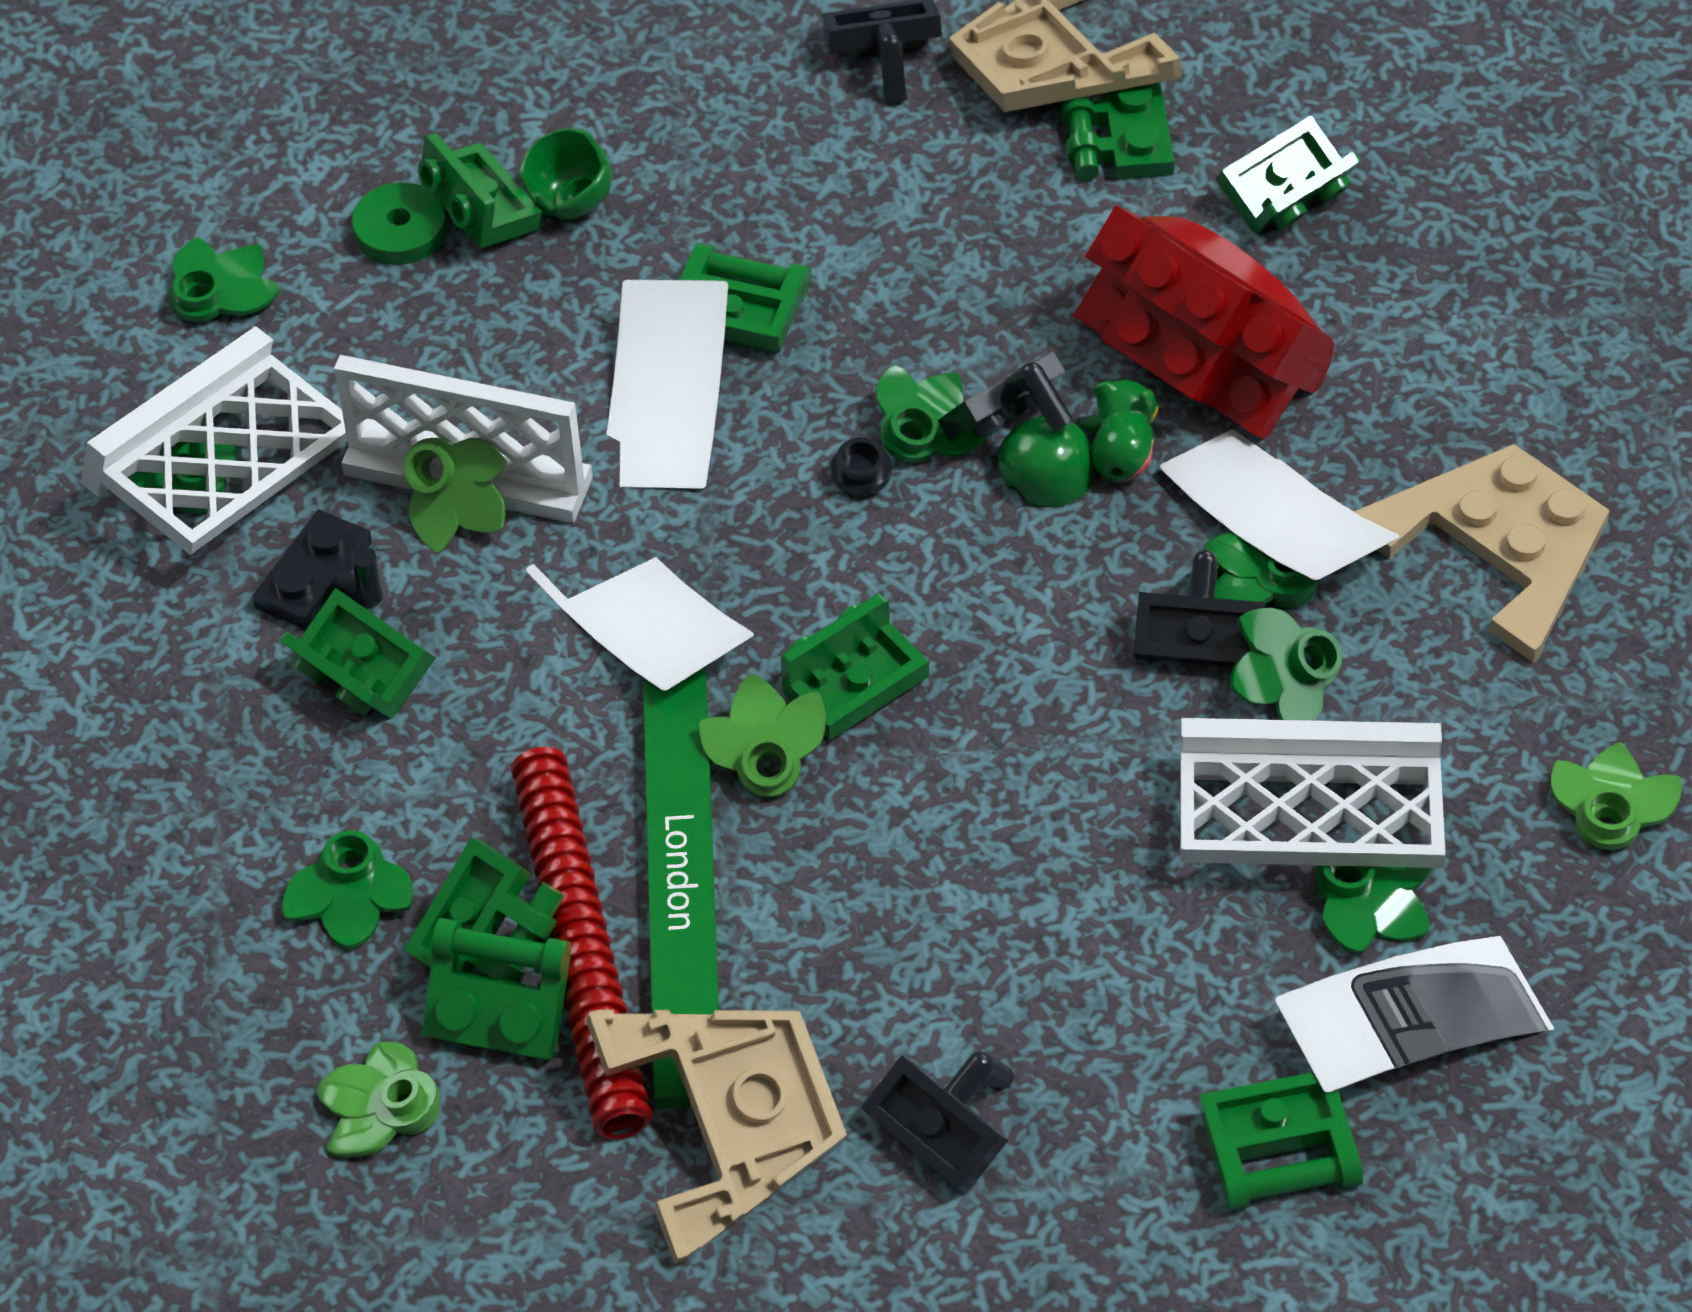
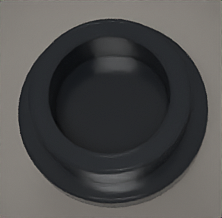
(861, 467)

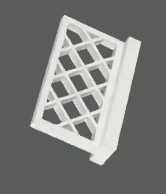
(178, 417)
(529, 482)
(1310, 757)

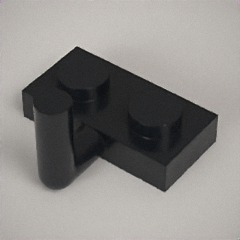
(888, 27)
(1023, 388)
(318, 564)
(1192, 626)
(936, 1118)

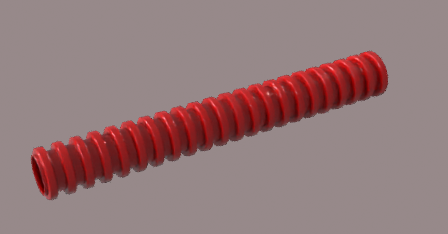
(592, 979)

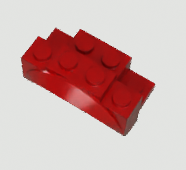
(1203, 317)

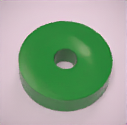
(402, 243)

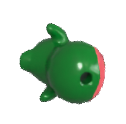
(1123, 430)

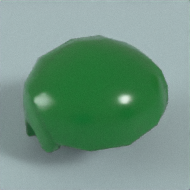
(564, 167)
(1046, 465)

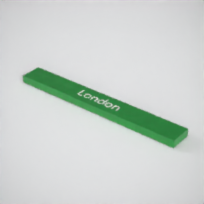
(679, 864)

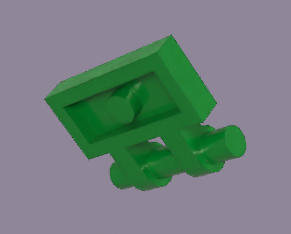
(1137, 133)
(481, 894)

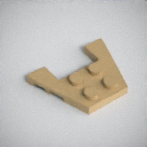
(1037, 57)
(1516, 520)
(753, 1098)

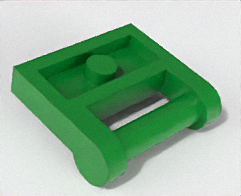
(759, 295)
(491, 1009)
(1274, 1120)

